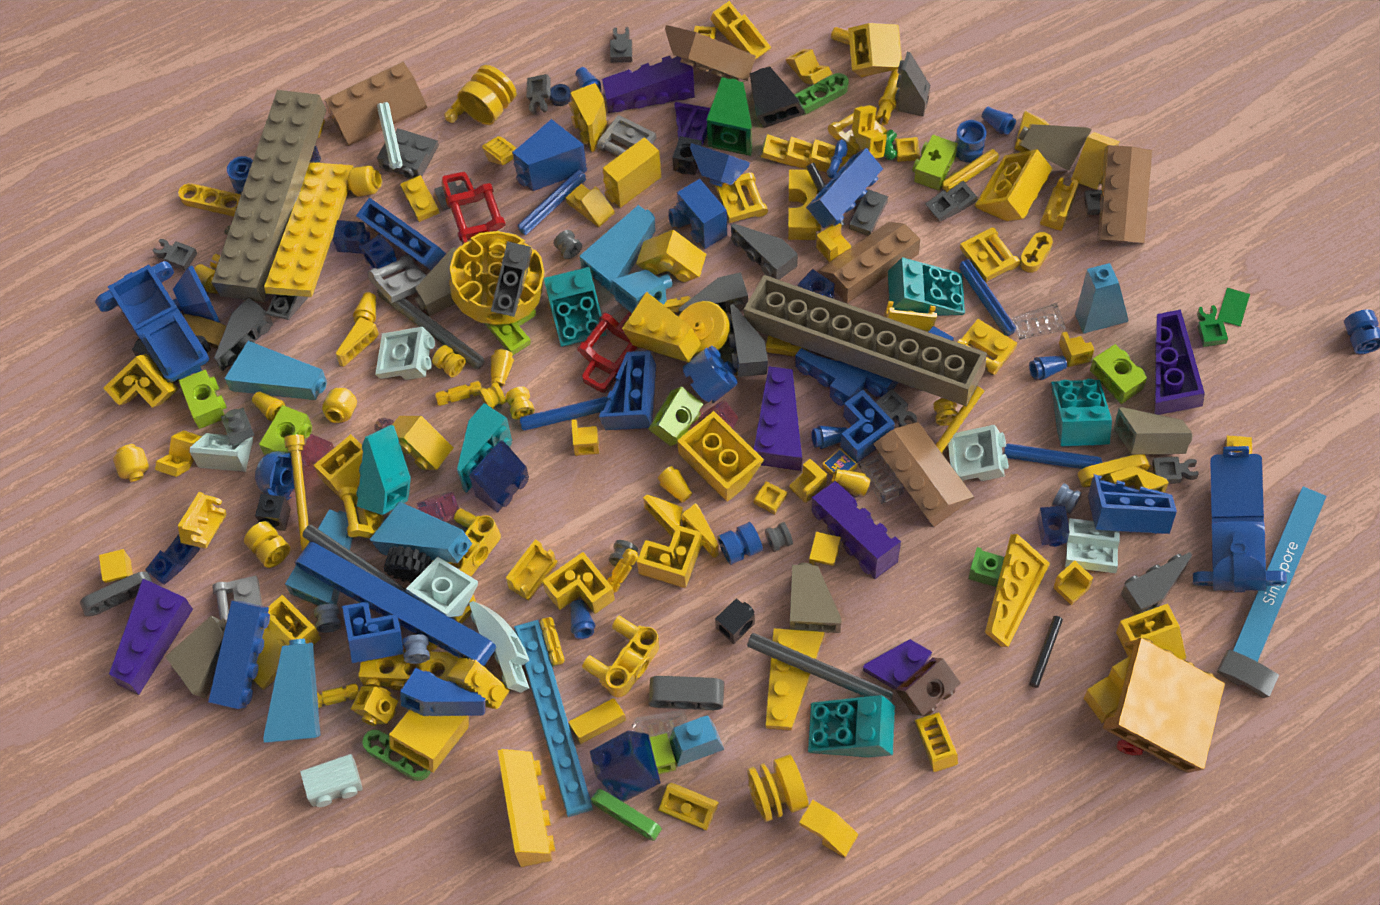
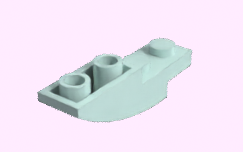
(509, 652)

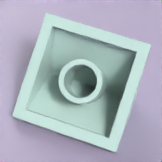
(217, 452)
(443, 588)

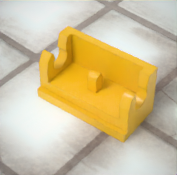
(1059, 205)
(918, 320)
(201, 521)
(531, 570)

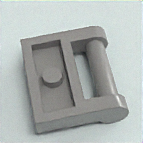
(625, 133)
(399, 285)
(243, 590)

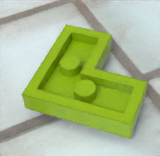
(511, 335)

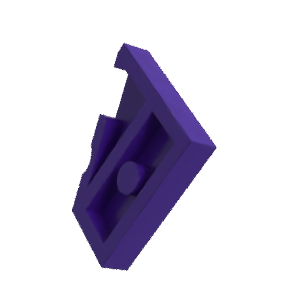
(691, 120)
(898, 663)

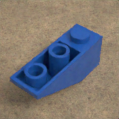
(436, 697)

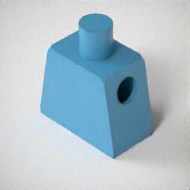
(632, 287)
(694, 740)

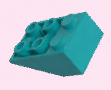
(920, 285)
(573, 305)
(1081, 413)
(481, 436)
(383, 472)
(852, 727)

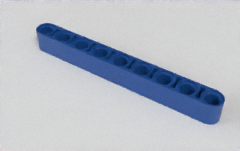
(390, 601)

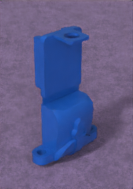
(156, 320)
(1238, 525)

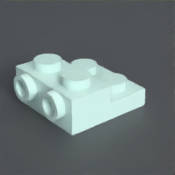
(405, 354)
(978, 453)

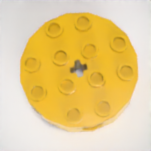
(476, 274)

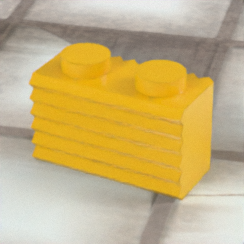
(474, 677)

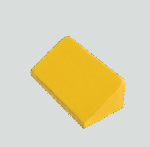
(597, 720)
(688, 806)

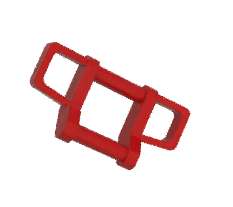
(472, 196)
(597, 360)

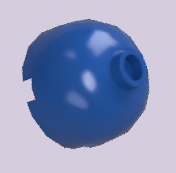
(275, 474)

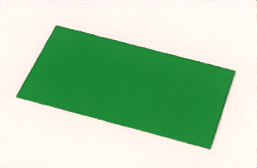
(1234, 306)

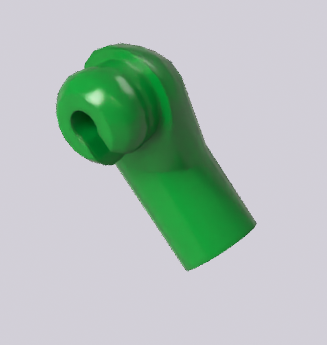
(890, 153)

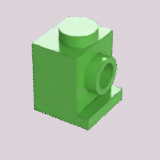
(981, 572)

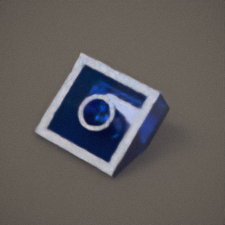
(499, 477)
(626, 765)

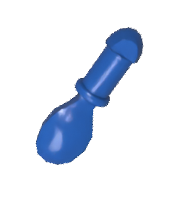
(840, 152)

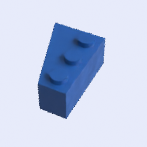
(632, 397)
(1130, 509)

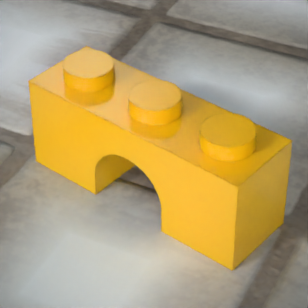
(800, 221)

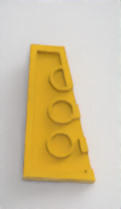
(1016, 587)
(788, 682)

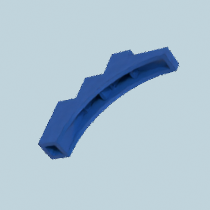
(844, 378)

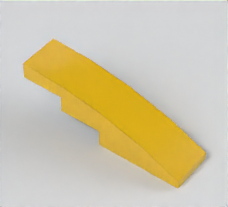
(801, 153)

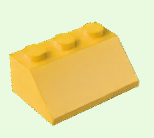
(1014, 185)
(719, 455)

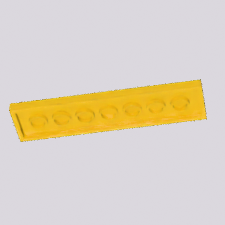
(309, 231)

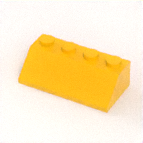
(525, 807)

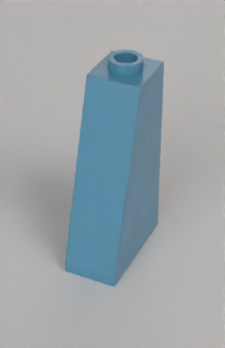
(619, 247)
(1100, 300)
(274, 374)
(422, 532)
(306, 586)
(294, 698)

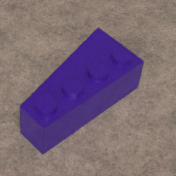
(649, 85)
(1176, 371)
(778, 424)
(857, 530)
(148, 635)

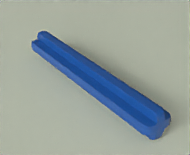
(551, 202)
(987, 297)
(563, 413)
(1050, 456)

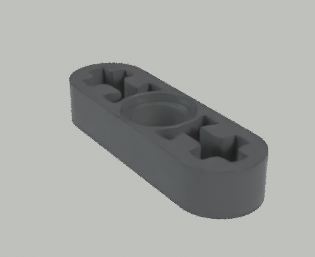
(113, 594)

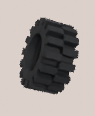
(406, 563)

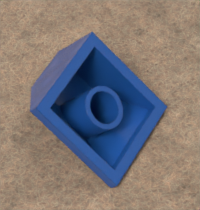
(717, 165)
(192, 297)

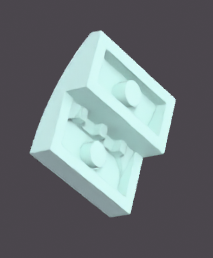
(1091, 547)

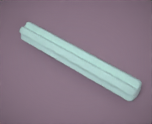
(389, 135)

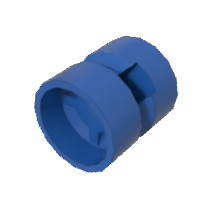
(970, 140)
(238, 172)
(1363, 330)
(737, 544)

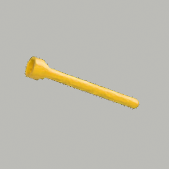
(295, 446)

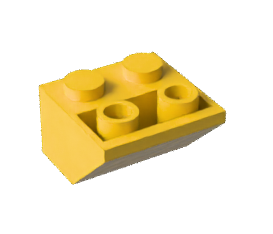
(874, 48)
(588, 114)
(341, 465)
(1156, 625)

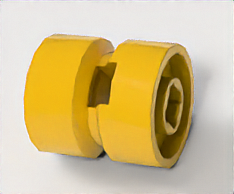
(267, 544)

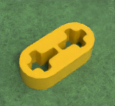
(1032, 250)

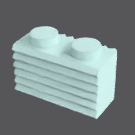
(331, 781)

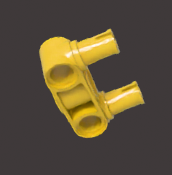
(482, 541)
(631, 660)

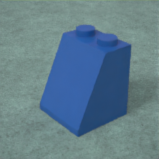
(548, 157)

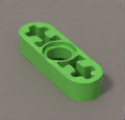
(825, 86)
(377, 752)
(626, 814)

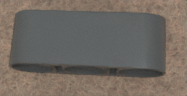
(686, 692)

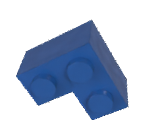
(705, 213)
(867, 426)
(371, 637)

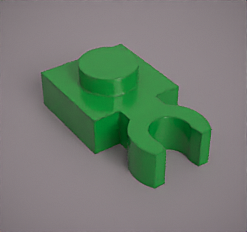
(1210, 329)

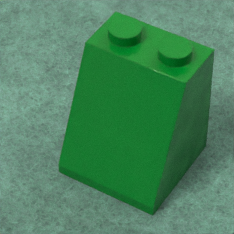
(729, 119)

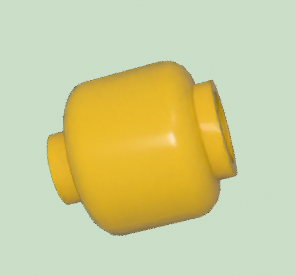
(364, 181)
(339, 405)
(130, 462)

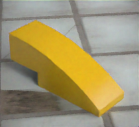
(739, 30)

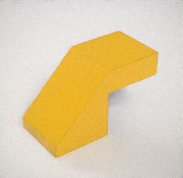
(807, 67)
(864, 131)
(179, 457)
(1139, 478)
(830, 827)

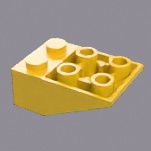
(284, 625)

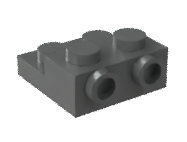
(415, 154)

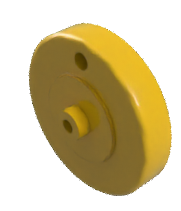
(708, 323)

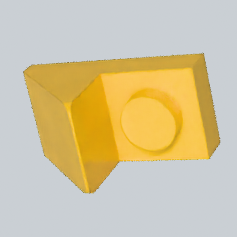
(590, 204)

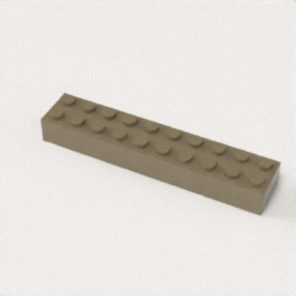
(269, 194)
(866, 340)

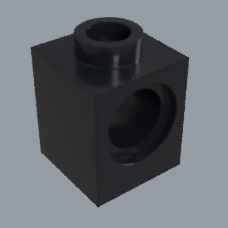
(682, 150)
(273, 510)
(735, 620)

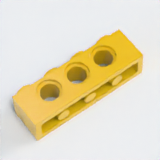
(371, 670)

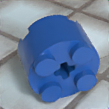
(710, 374)

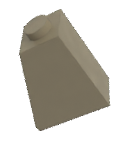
(1055, 142)
(434, 289)
(1151, 432)
(811, 601)
(198, 656)

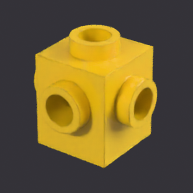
(374, 705)

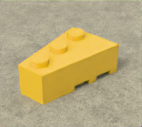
(660, 330)

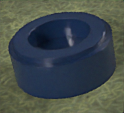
(560, 95)

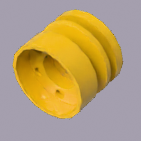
(487, 94)
(777, 788)

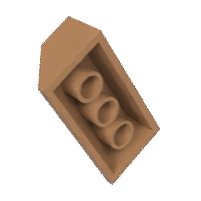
(709, 54)
(356, 107)
(1124, 194)
(870, 259)
(924, 472)

